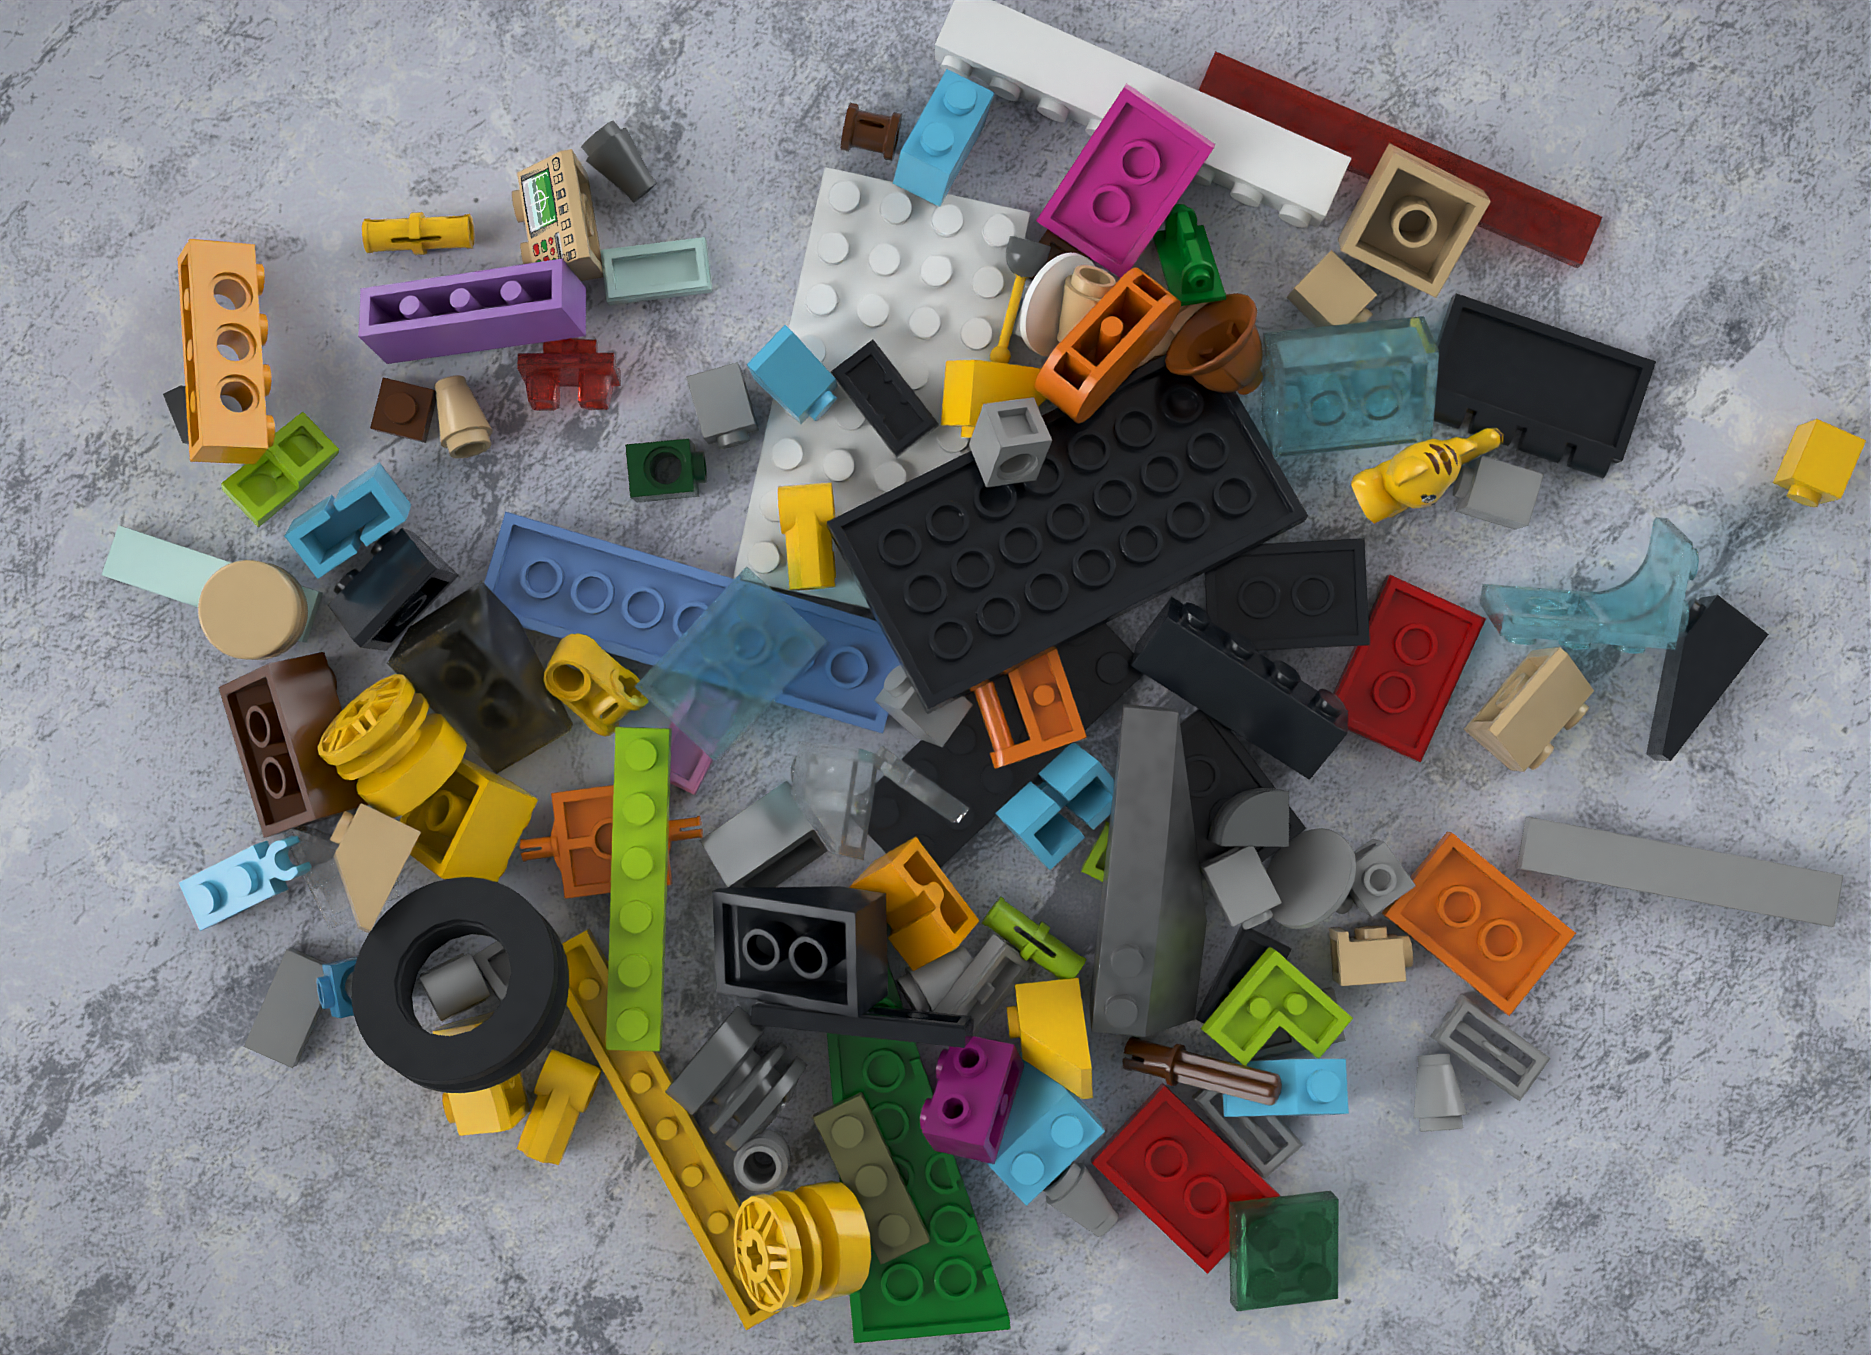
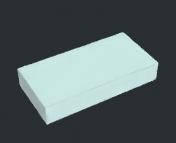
(656, 271)

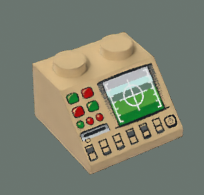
(559, 215)

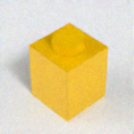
(1818, 463)

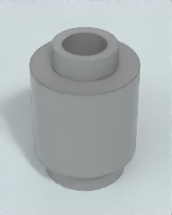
(760, 1176)

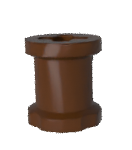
(871, 131)

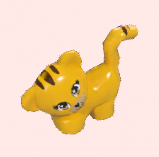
(1418, 474)

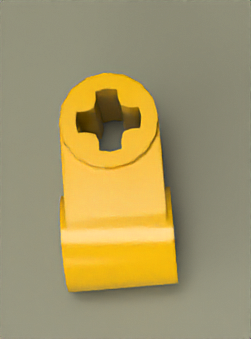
(596, 687)

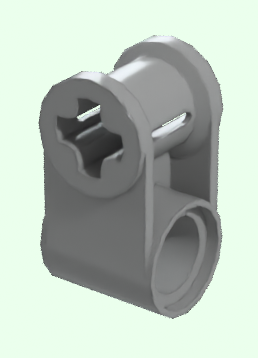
(454, 986)

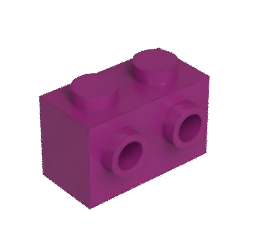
(972, 1099)

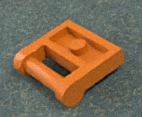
(1044, 706)

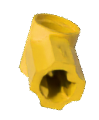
(809, 544)
(562, 1094)

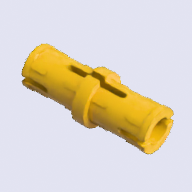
(418, 233)

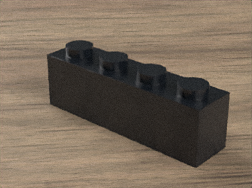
(1241, 687)

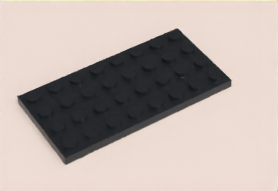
(1118, 515)

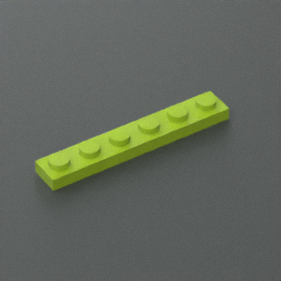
(638, 889)

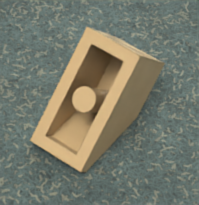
(370, 859)

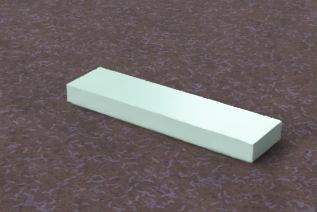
(173, 569)

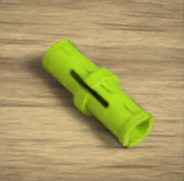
(1003, 919)

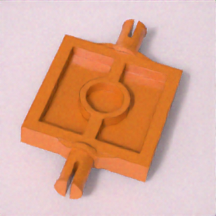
(583, 840)

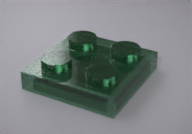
(1283, 1250)

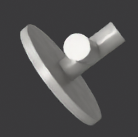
(1312, 878)

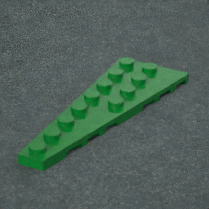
(951, 1279)

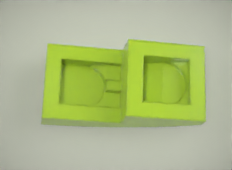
(283, 470)

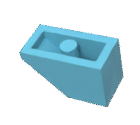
(794, 376)
(1307, 1089)

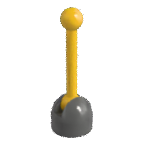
(1025, 260)

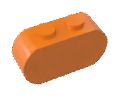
(1107, 345)

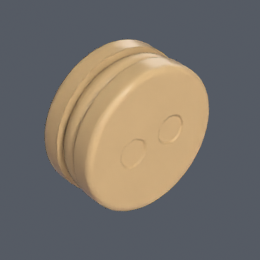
(252, 610)

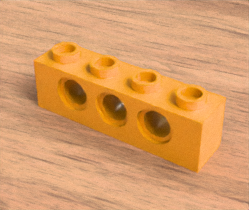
(214, 430)

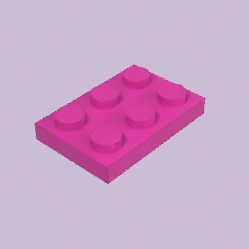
(1125, 181)

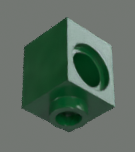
(641, 466)

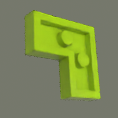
(1272, 997)

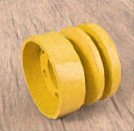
(392, 746)
(802, 1245)

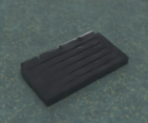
(1538, 382)

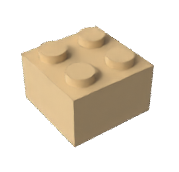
(1413, 220)

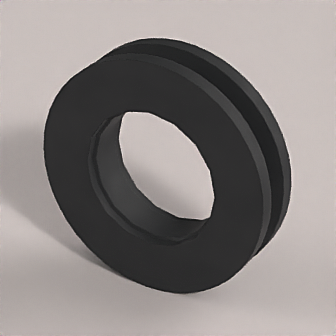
(403, 943)

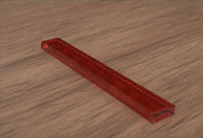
(1514, 210)

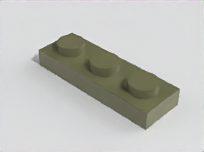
(872, 1176)

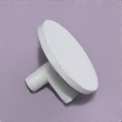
(1042, 303)

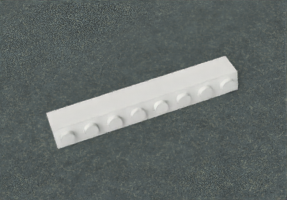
(1083, 81)

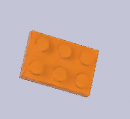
(1479, 923)

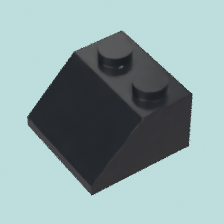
(390, 590)

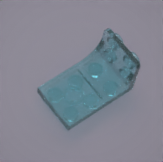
(1630, 617)

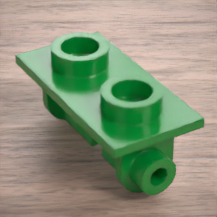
(1188, 259)

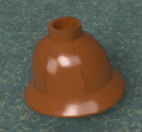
(1220, 346)

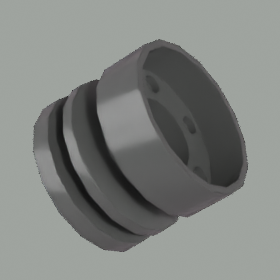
(737, 1079)

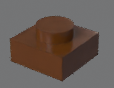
(404, 410)

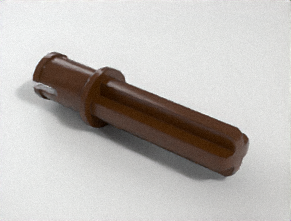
(1201, 1071)

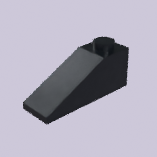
(1699, 671)

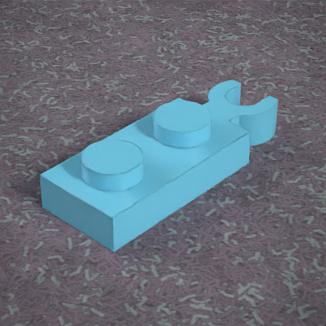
(241, 881)

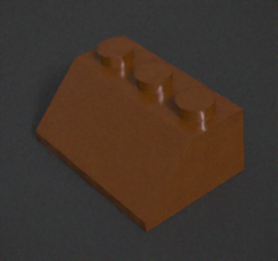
(276, 727)

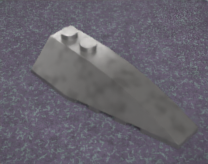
(1151, 886)

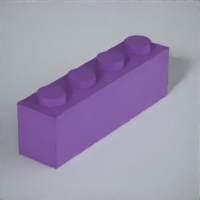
(473, 311)

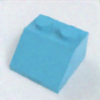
(1042, 1134)

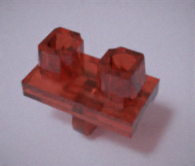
(569, 364)

